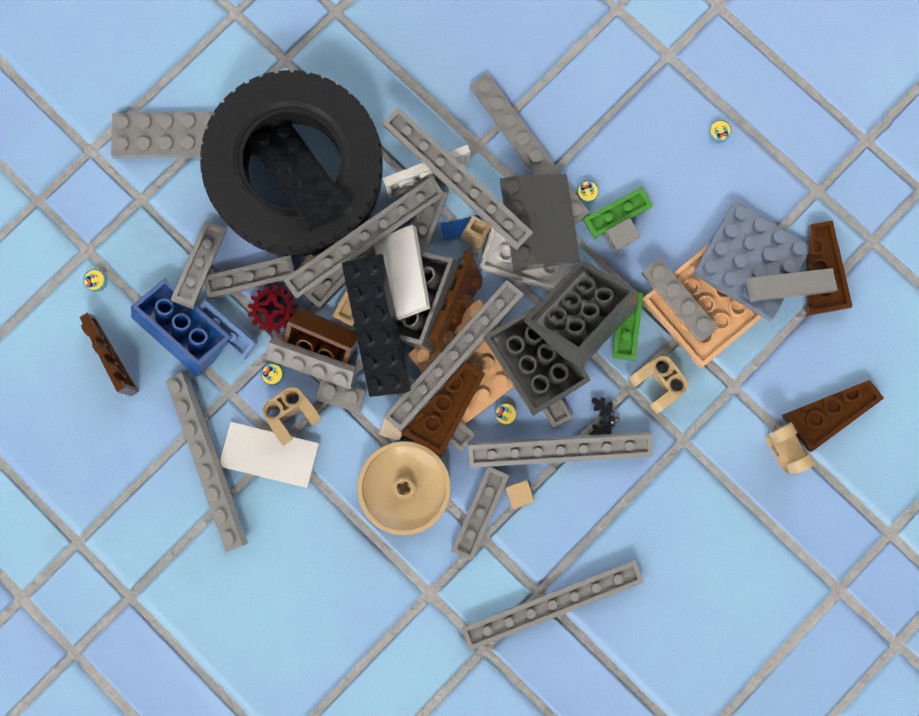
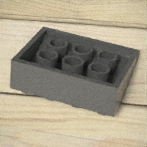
(545, 209)
(439, 278)
(582, 312)
(533, 365)

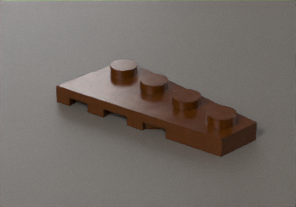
(825, 254)
(457, 302)
(108, 356)
(831, 414)
(442, 415)

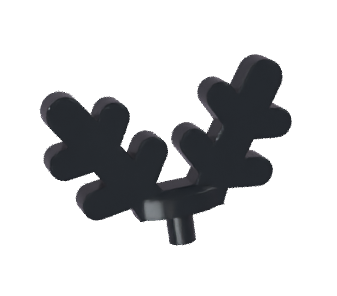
(607, 410)

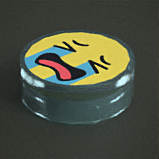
(720, 131)
(587, 192)
(95, 280)
(272, 374)
(505, 414)

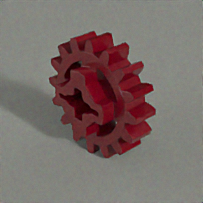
(273, 299)

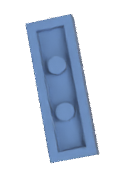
(241, 341)

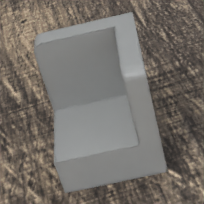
(621, 235)

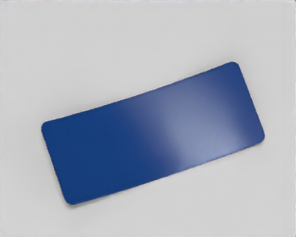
(454, 228)

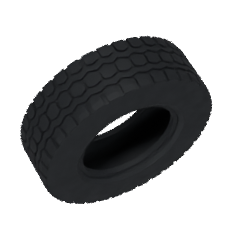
(266, 105)

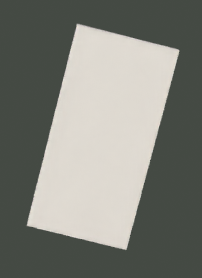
(415, 175)
(497, 261)
(404, 271)
(263, 455)

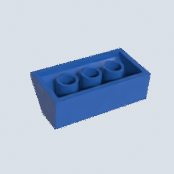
(179, 329)

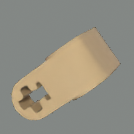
(663, 380)
(287, 411)
(789, 450)

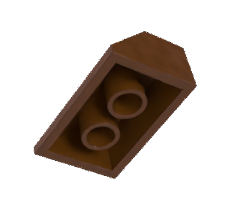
(321, 336)

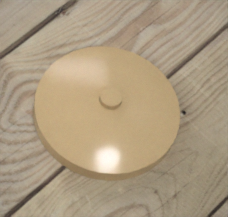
(403, 488)

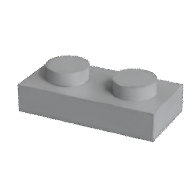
(340, 396)

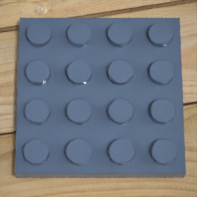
(748, 248)

